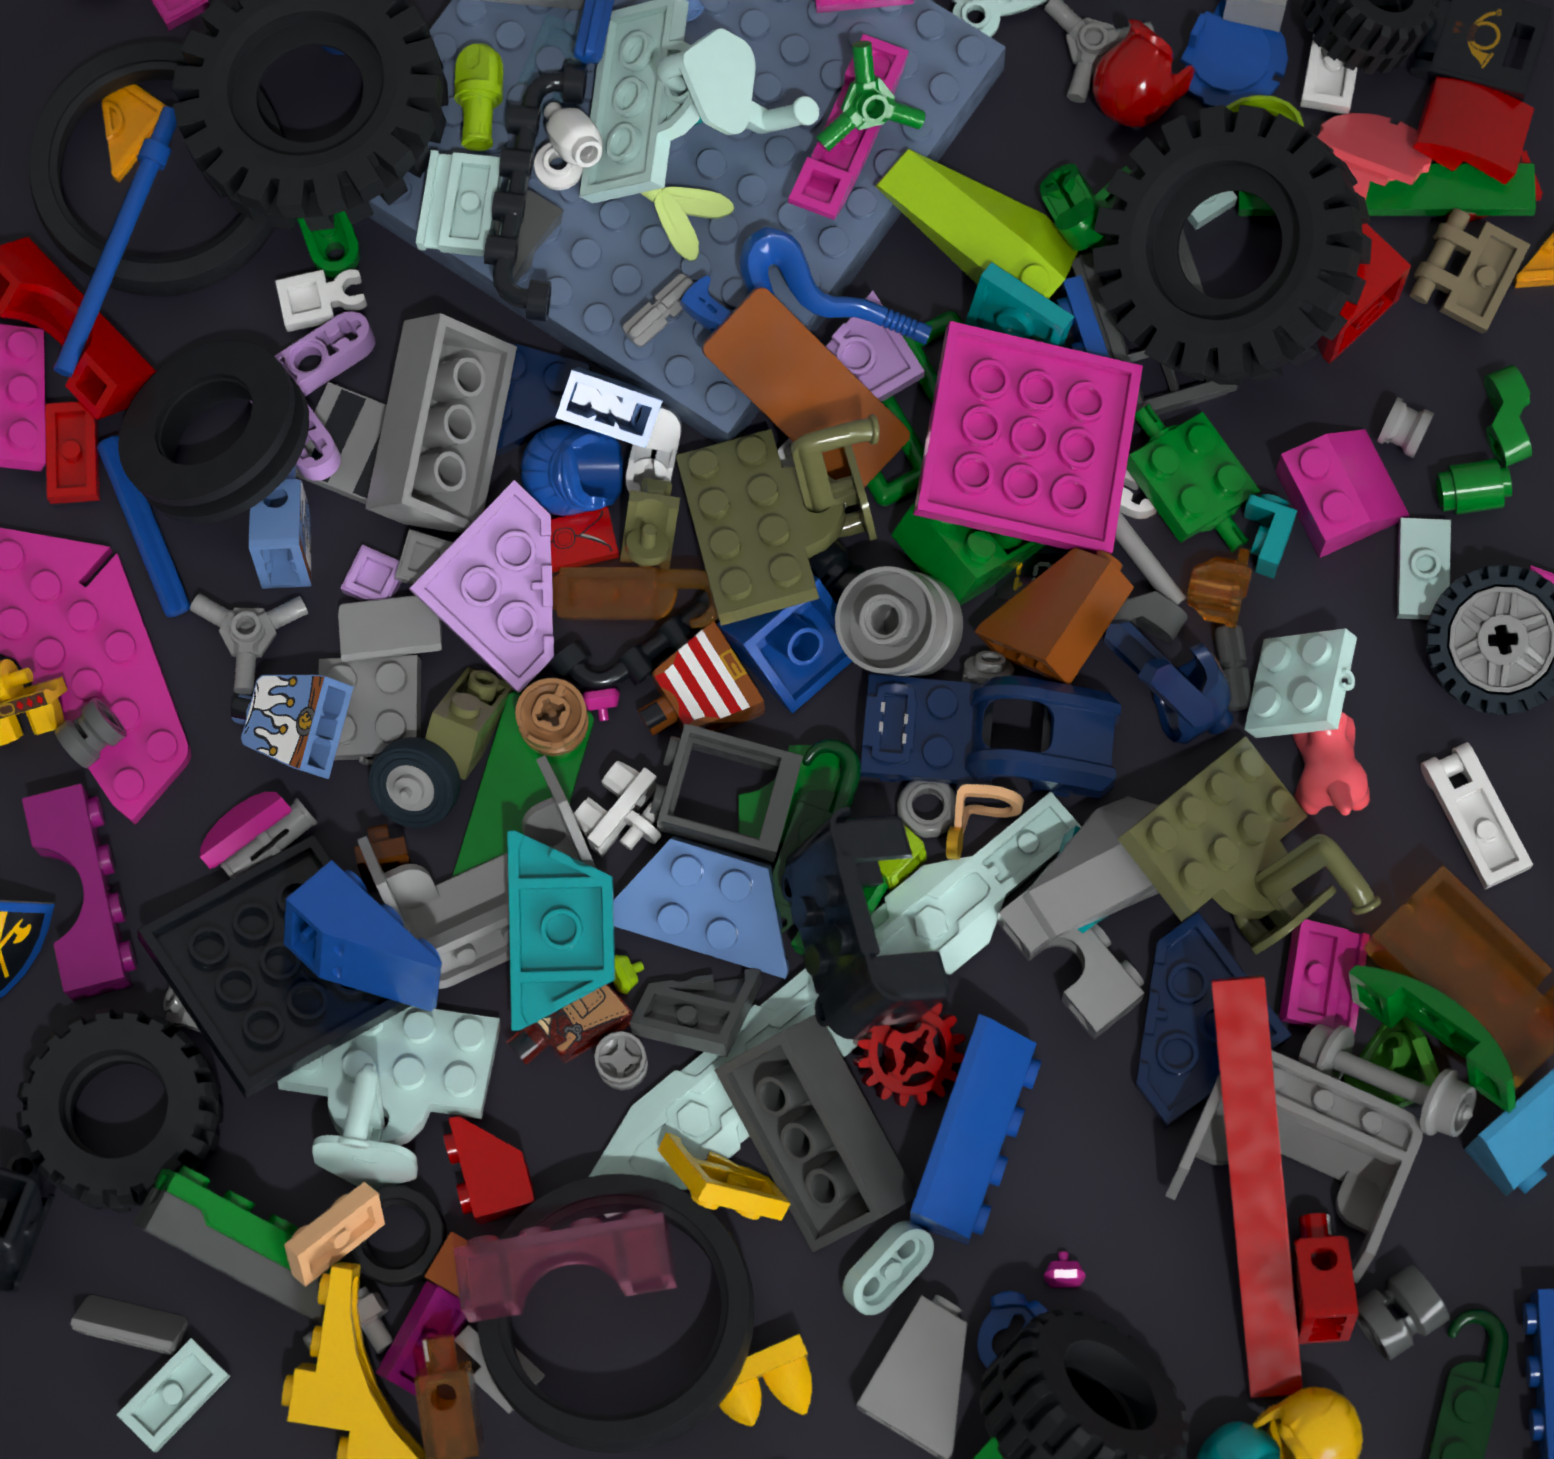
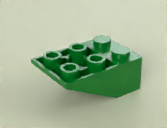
(960, 555)

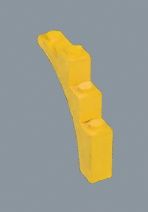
(342, 1385)

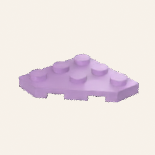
(498, 587)

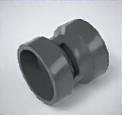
(90, 732)

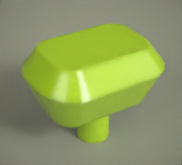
(626, 973)

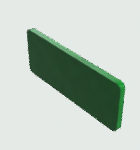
(511, 787)

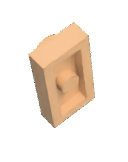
(334, 1233)

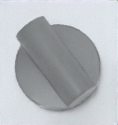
(986, 666)

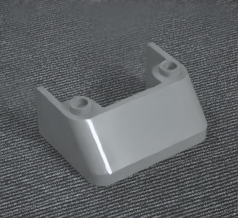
(470, 912)
(1334, 1132)

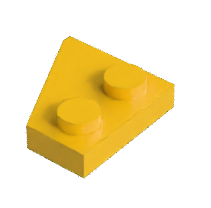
(724, 1183)

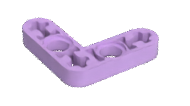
(346, 355)

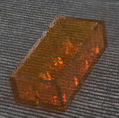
(1477, 962)

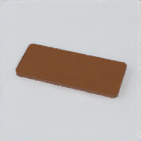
(799, 381)

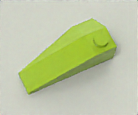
(978, 223)

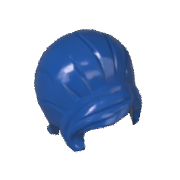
(572, 469)

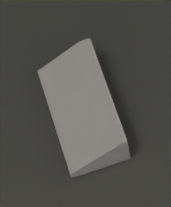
(387, 628)
(130, 1324)

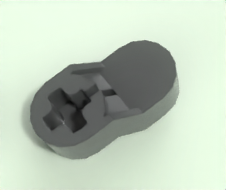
(1154, 615)

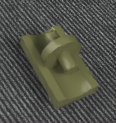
(650, 525)

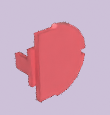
(1374, 149)

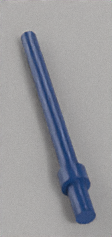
(152, 157)

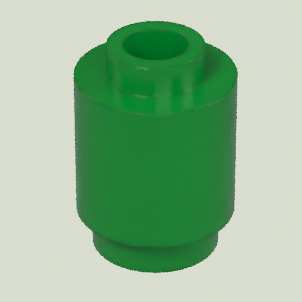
(1473, 486)

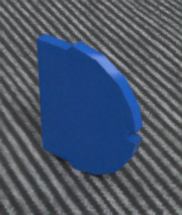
(1232, 59)

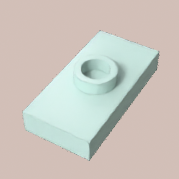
(1422, 565)

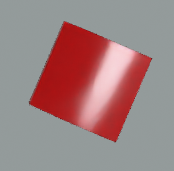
(1473, 126)

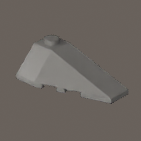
(1092, 872)

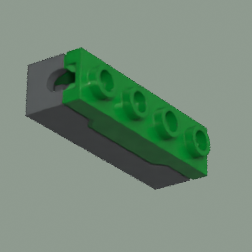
(227, 1237)

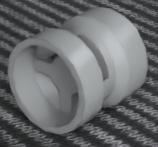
(621, 1051)

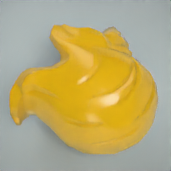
(1314, 1425)

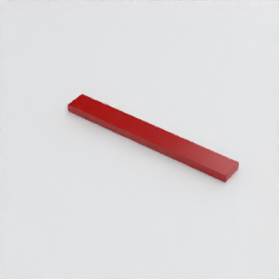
(1257, 1186)

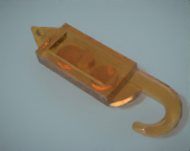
(626, 593)

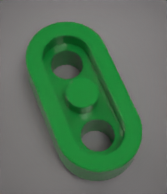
(322, 242)

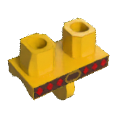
(38, 701)

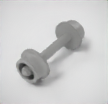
(1445, 1104)

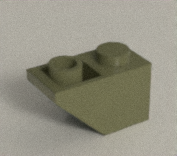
(468, 717)

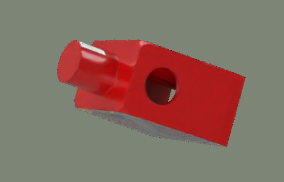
(1323, 1297)

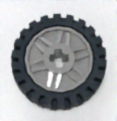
(1460, 646)

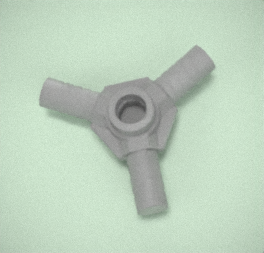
(1087, 44)
(247, 632)

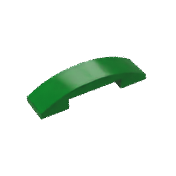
(1394, 995)

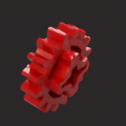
(900, 1068)

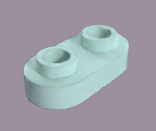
(888, 1267)

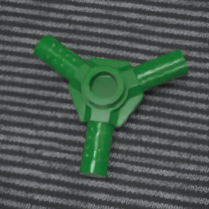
(867, 102)

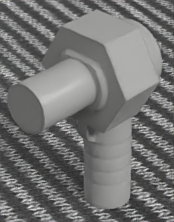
(371, 1311)

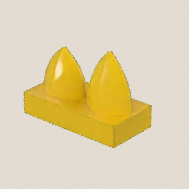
(784, 1372)

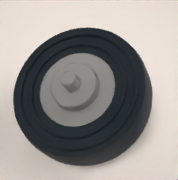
(414, 782)

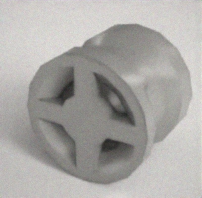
(1405, 427)

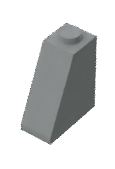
(921, 1378)

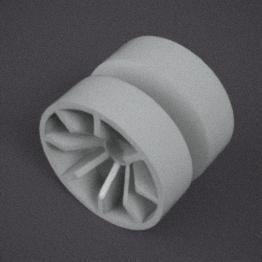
(898, 622)

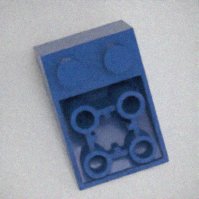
(359, 942)

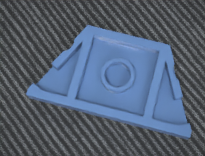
(707, 905)

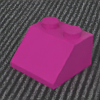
(1339, 489)

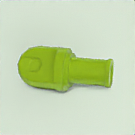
(478, 91)

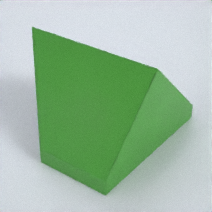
(1402, 1051)

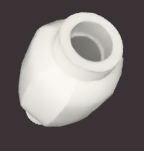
(573, 135)

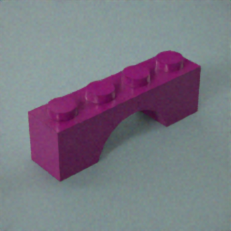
(92, 952)

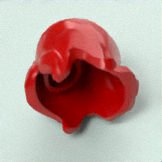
(1136, 79)

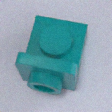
(1271, 541)

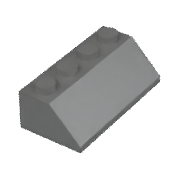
(441, 424)

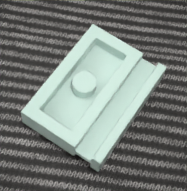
(458, 203)

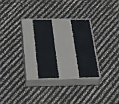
(356, 429)

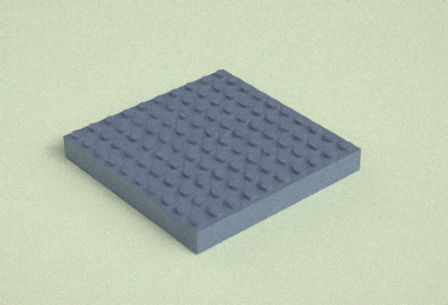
(615, 252)

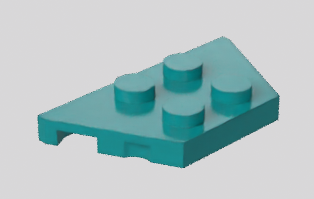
(557, 929)

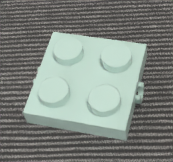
(1301, 683)

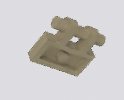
(1483, 277)

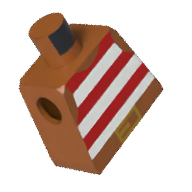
(702, 687)

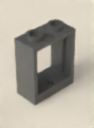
(738, 750)

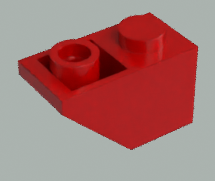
(493, 1173)

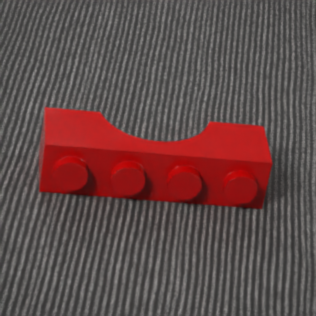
(40, 294)

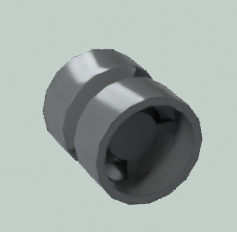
(1414, 1302)

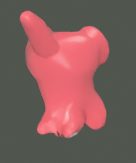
(1331, 770)

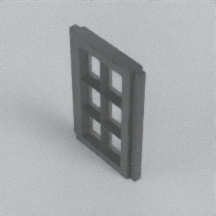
(1117, 347)

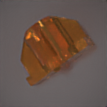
(1219, 587)

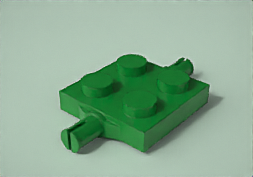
(1191, 477)

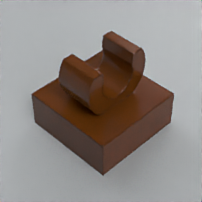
(388, 851)

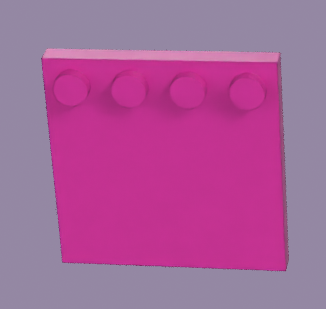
(1028, 439)

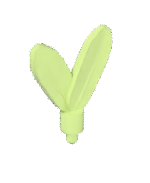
(676, 203)

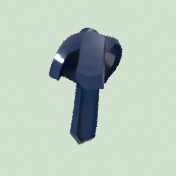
(1187, 697)

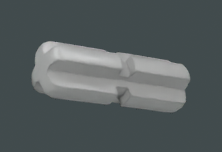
(652, 318)

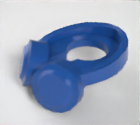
(1003, 1308)

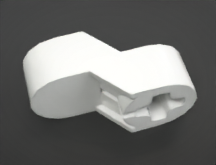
(664, 439)

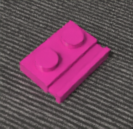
(1318, 975)

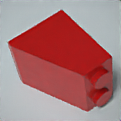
(1383, 287)

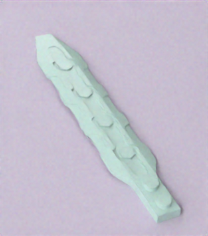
(938, 908)

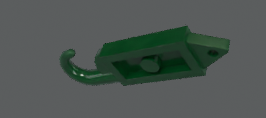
(815, 809)
(1470, 1393)

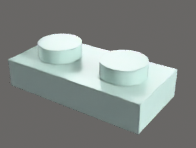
(173, 1395)

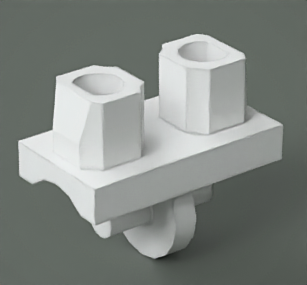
(605, 826)

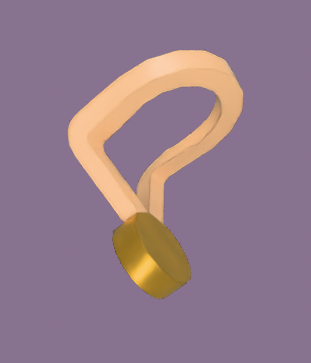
(956, 833)

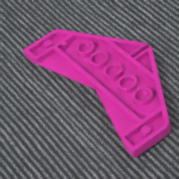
(100, 651)

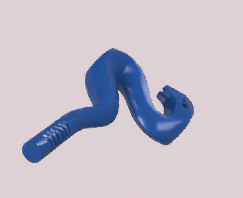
(776, 247)

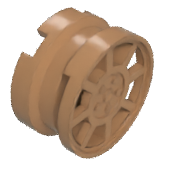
(552, 717)

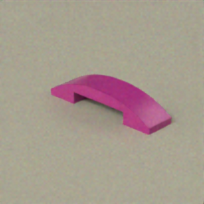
(831, 175)

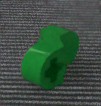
(1071, 206)
(1508, 397)

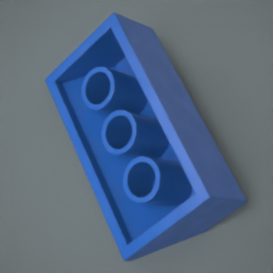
(974, 1131)

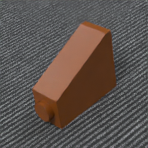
(1059, 615)

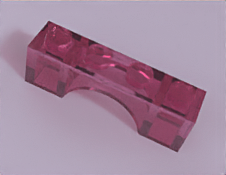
(499, 1274)

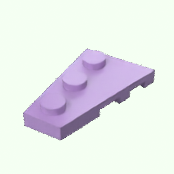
(876, 356)

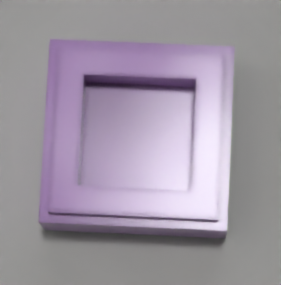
(371, 576)

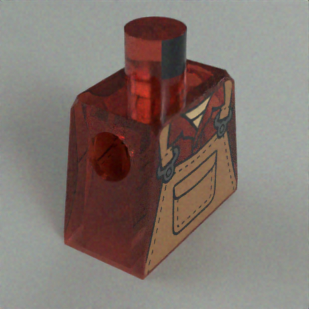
(574, 1027)

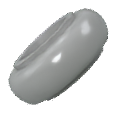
(923, 827)

